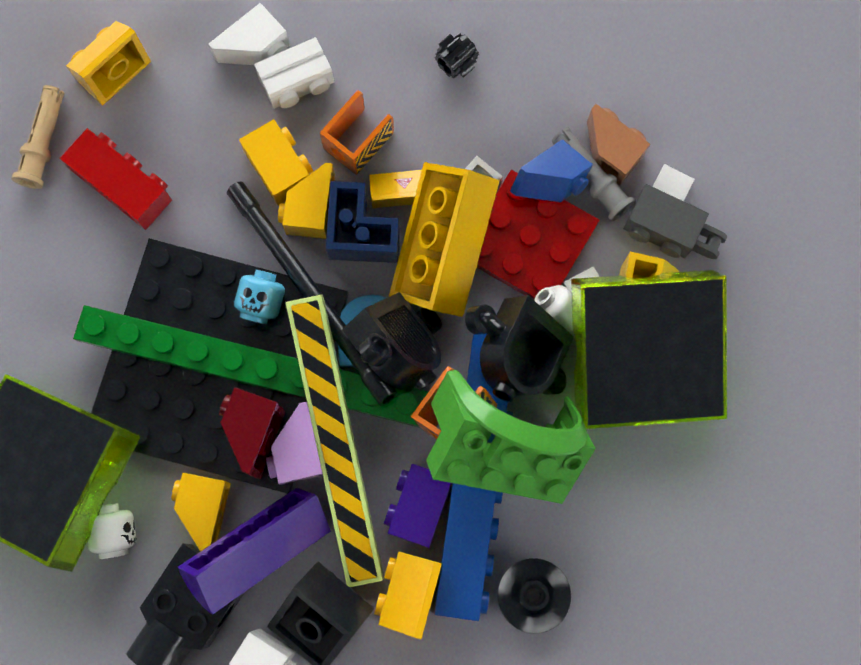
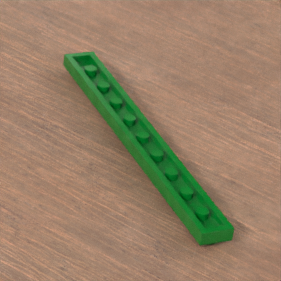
(228, 361)

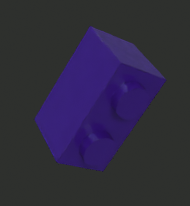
(417, 507)

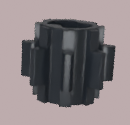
(456, 55)

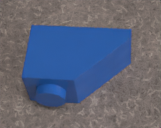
(553, 174)

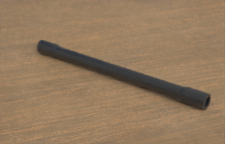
(250, 209)

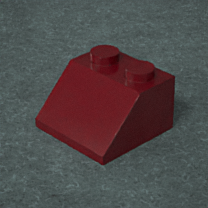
(251, 428)

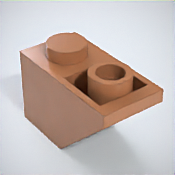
(614, 144)

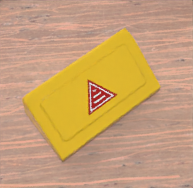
(394, 188)

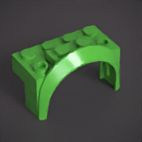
(522, 456)

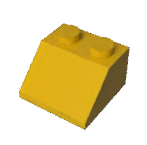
(109, 61)
(408, 594)

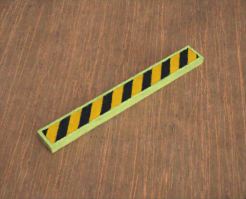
(335, 440)

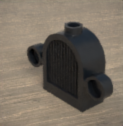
(397, 342)
(520, 348)

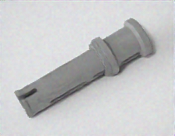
(602, 185)

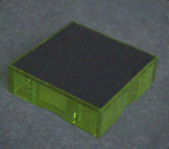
(650, 348)
(54, 472)

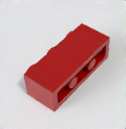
(117, 177)

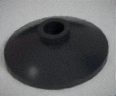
(552, 602)

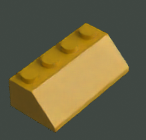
(444, 238)

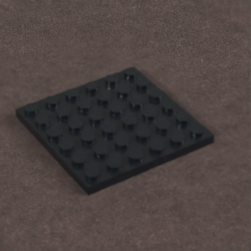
(180, 407)

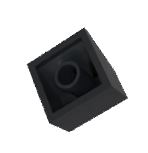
(320, 616)

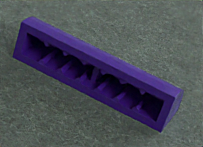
(254, 549)

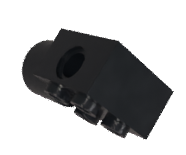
(175, 618)

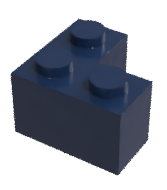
(352, 234)

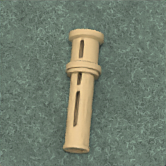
(35, 151)

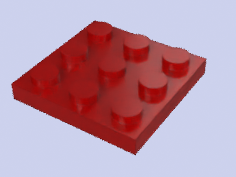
(532, 240)

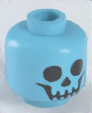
(259, 297)

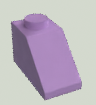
(295, 450)

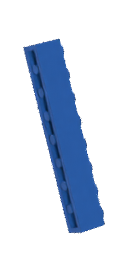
(469, 530)

